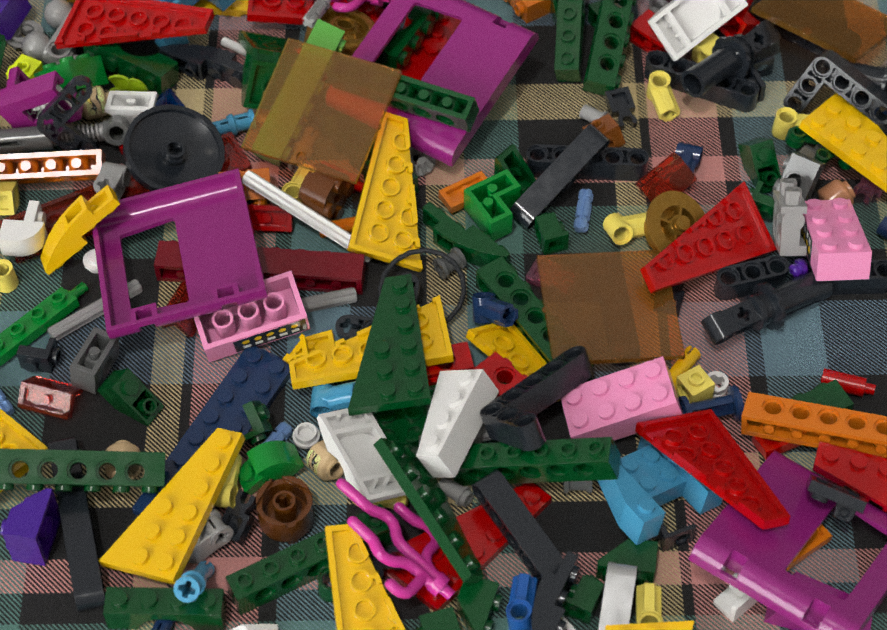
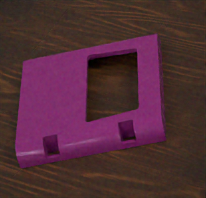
(473, 62)
(214, 245)
(764, 555)

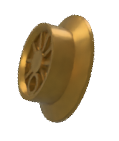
(669, 217)

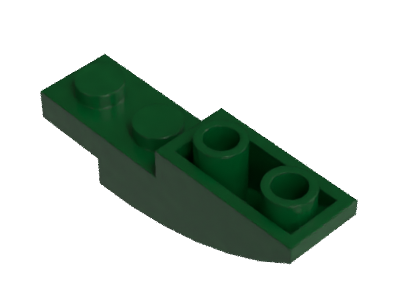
(473, 243)

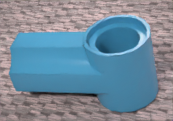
(330, 398)

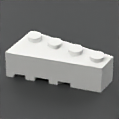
(454, 419)

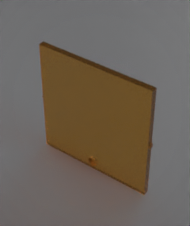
(832, 24)
(322, 110)
(608, 307)

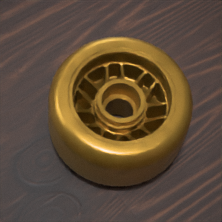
(354, 23)

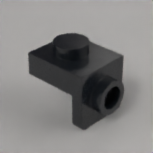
(39, 359)

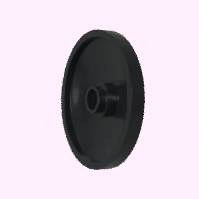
(172, 147)

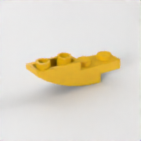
(68, 232)

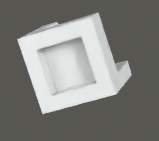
(733, 602)

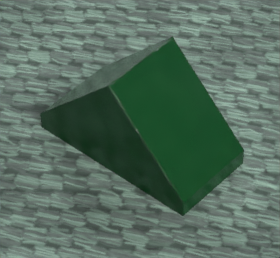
(514, 162)

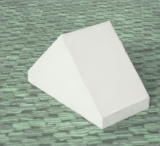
(129, 103)

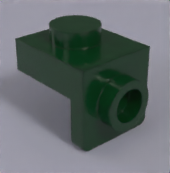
(763, 202)
(259, 420)

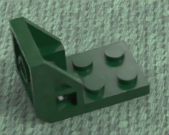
(259, 65)

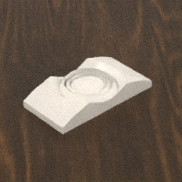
(688, 22)
(352, 442)

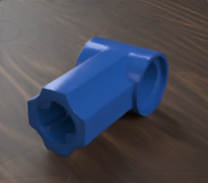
(521, 601)

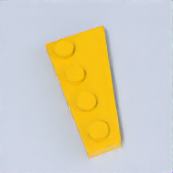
(509, 344)

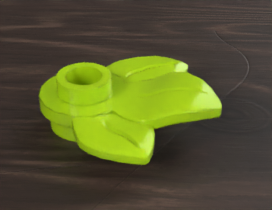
(122, 83)

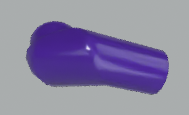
(799, 268)

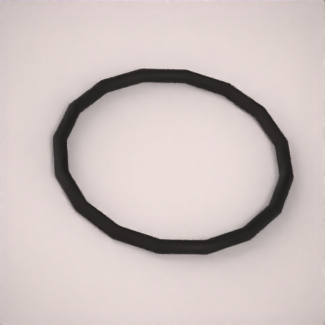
(434, 252)

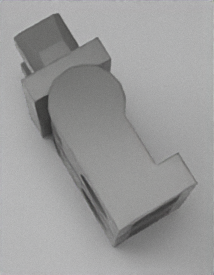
(789, 219)

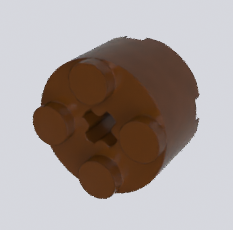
(325, 194)
(285, 509)

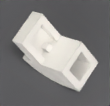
(25, 236)

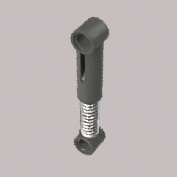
(31, 139)

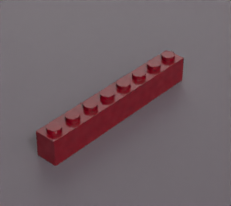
(311, 269)

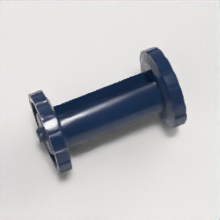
(721, 406)

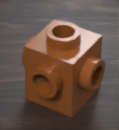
(610, 129)

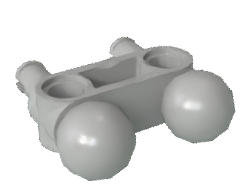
(40, 46)

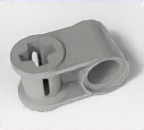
(114, 175)
(209, 539)

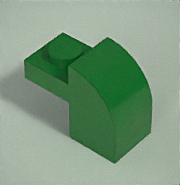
(269, 462)

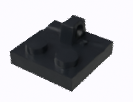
(846, 501)

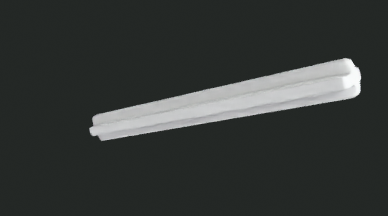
(297, 209)

